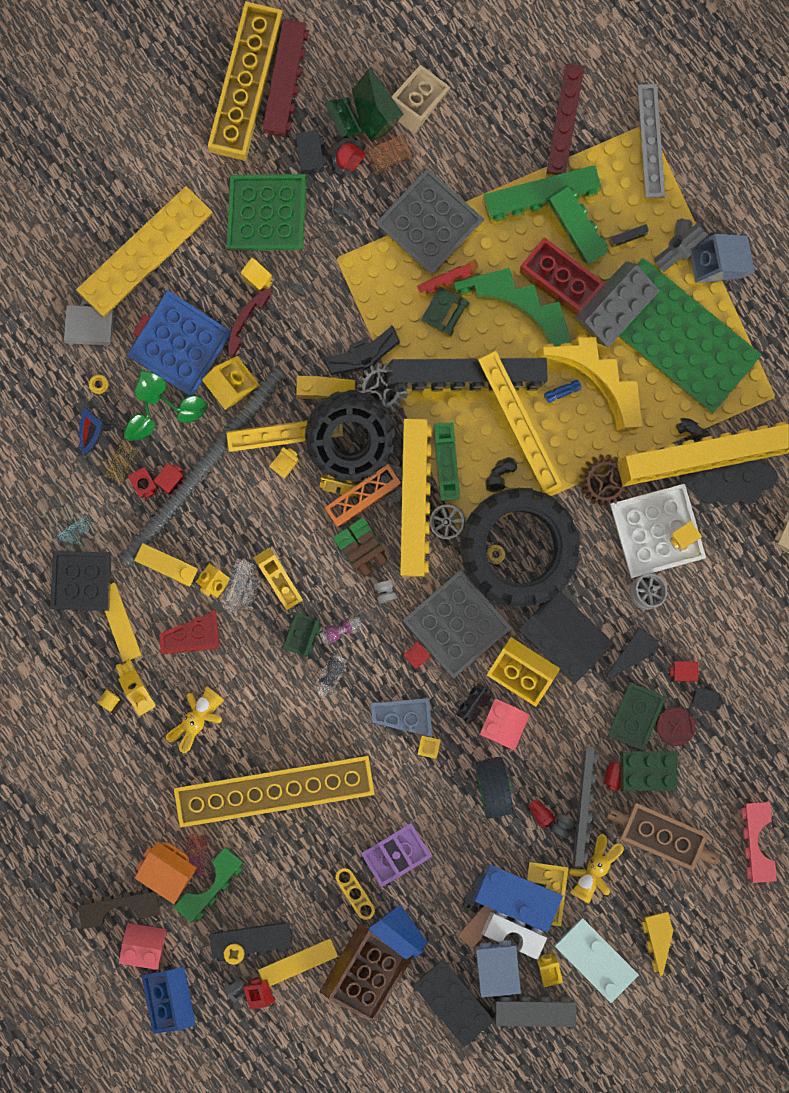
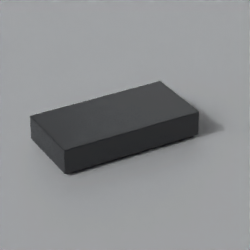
(628, 236)

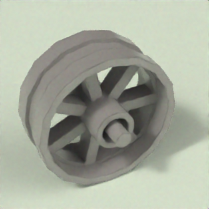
(447, 521)
(648, 591)

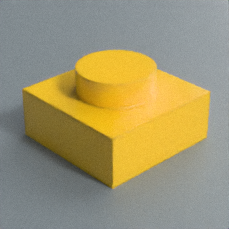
(429, 747)

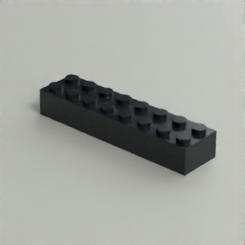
(461, 373)

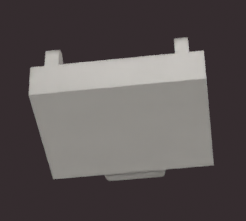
(87, 326)

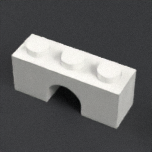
(499, 926)

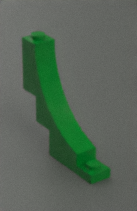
(501, 288)

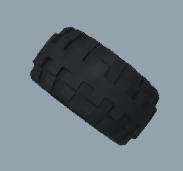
(342, 408)

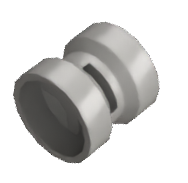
(381, 588)

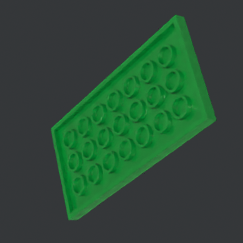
(689, 343)

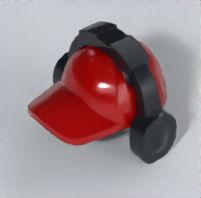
(346, 154)

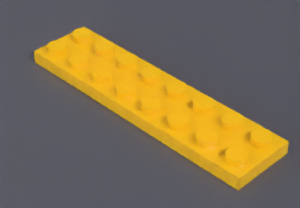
(144, 251)

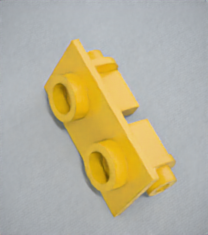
(331, 484)

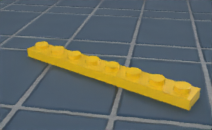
(519, 421)

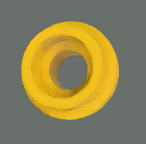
(96, 378)
(500, 550)

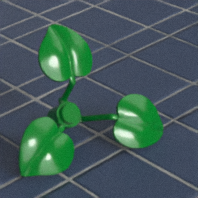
(149, 390)

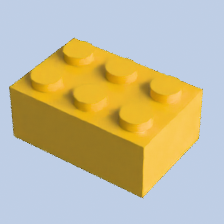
(523, 671)

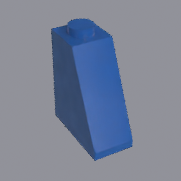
(399, 933)

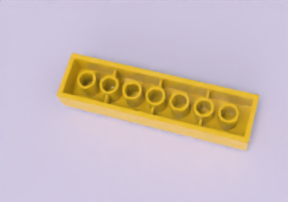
(245, 81)
(414, 497)

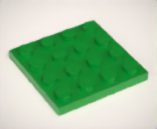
(266, 212)

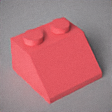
(504, 724)
(142, 946)

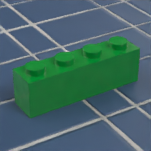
(577, 225)

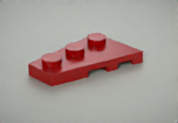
(447, 278)
(193, 636)

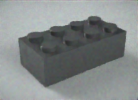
(617, 303)
(535, 1012)

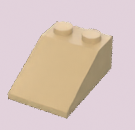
(419, 97)

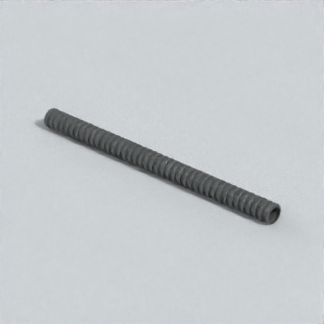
(203, 465)

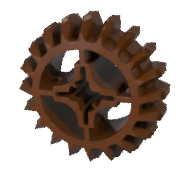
(589, 472)

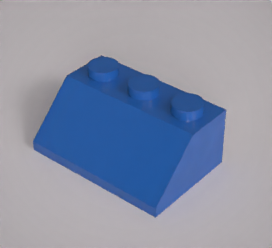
(168, 1000)

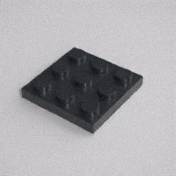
(81, 580)

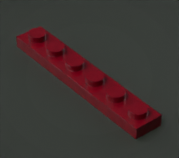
(565, 119)

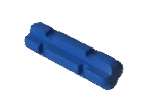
(562, 391)

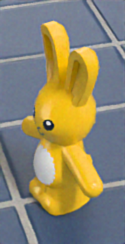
(194, 720)
(596, 867)

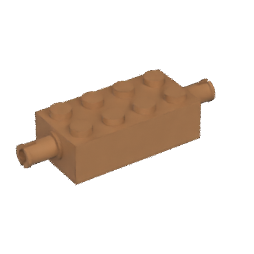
(663, 836)

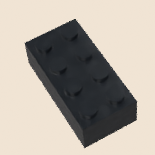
(253, 939)
(453, 1002)

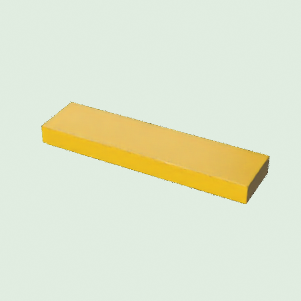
(121, 626)
(298, 962)

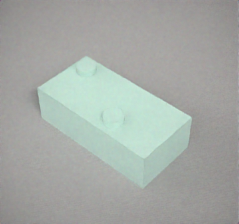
(596, 960)

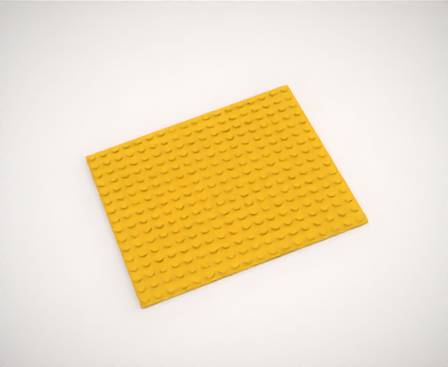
(579, 424)

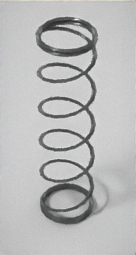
(294, 287)

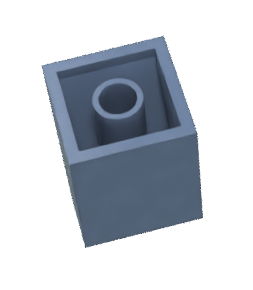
(722, 258)
(498, 969)

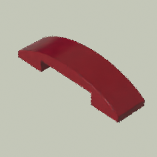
(258, 301)

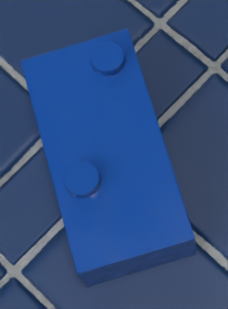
(517, 897)

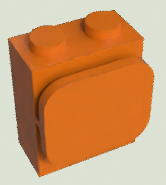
(165, 871)

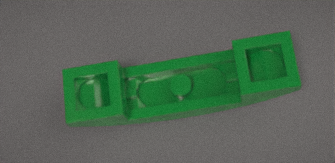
(446, 461)

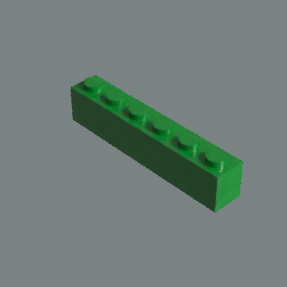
(533, 194)

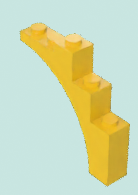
(619, 393)

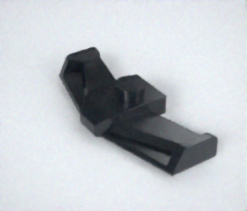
(363, 353)

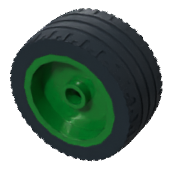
(494, 787)

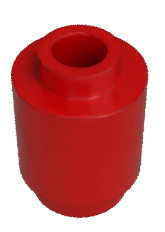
(612, 776)

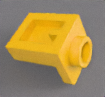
(284, 462)
(549, 970)

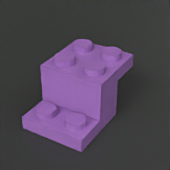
(396, 855)

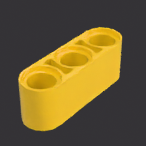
(356, 903)

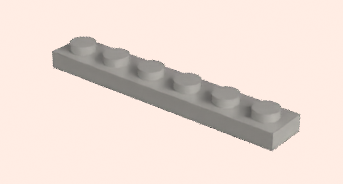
(651, 141)

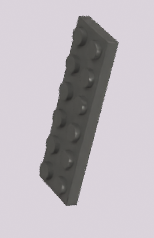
(583, 815)

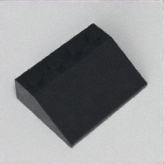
(566, 637)

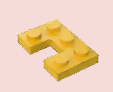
(555, 879)

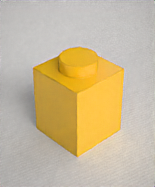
(685, 536)

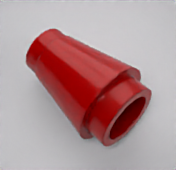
(542, 815)

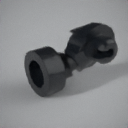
(691, 427)
(495, 482)

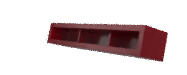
(284, 78)

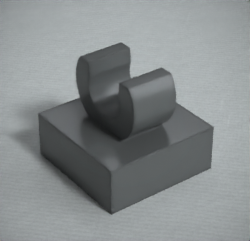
(235, 991)

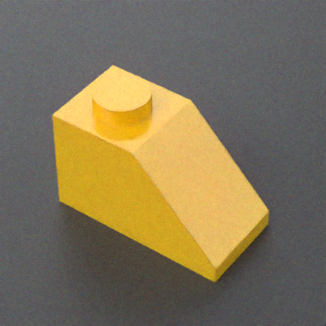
(256, 276)

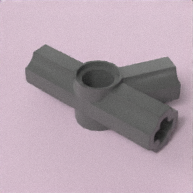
(682, 243)

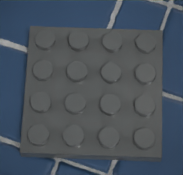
(429, 221)
(457, 624)

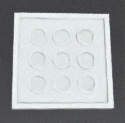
(646, 527)

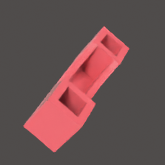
(756, 817)

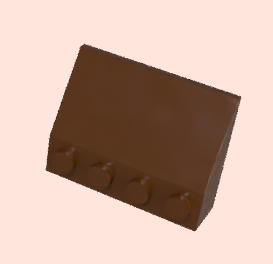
(365, 975)

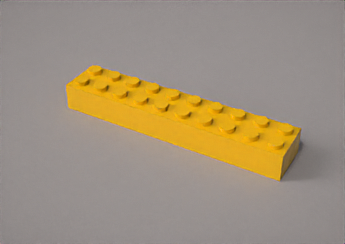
(705, 454)
(274, 791)

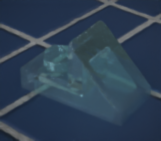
(69, 534)

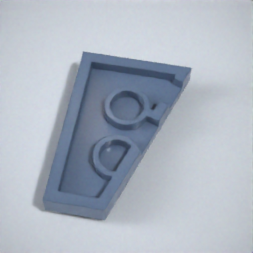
(404, 715)

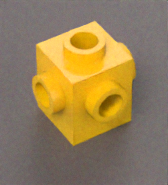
(212, 581)

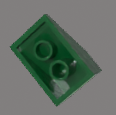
(375, 106)

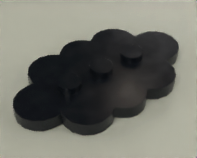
(736, 482)

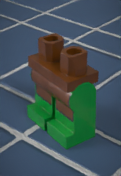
(361, 554)

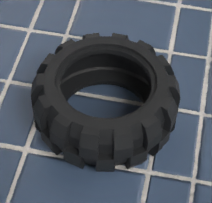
(565, 541)

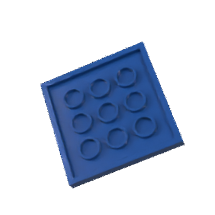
(179, 343)

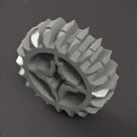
(385, 397)

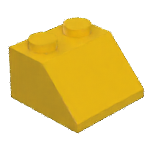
(230, 382)

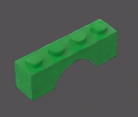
(225, 865)

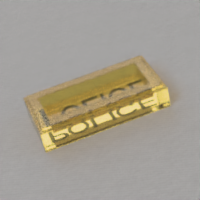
(121, 463)

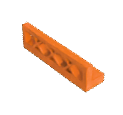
(368, 501)

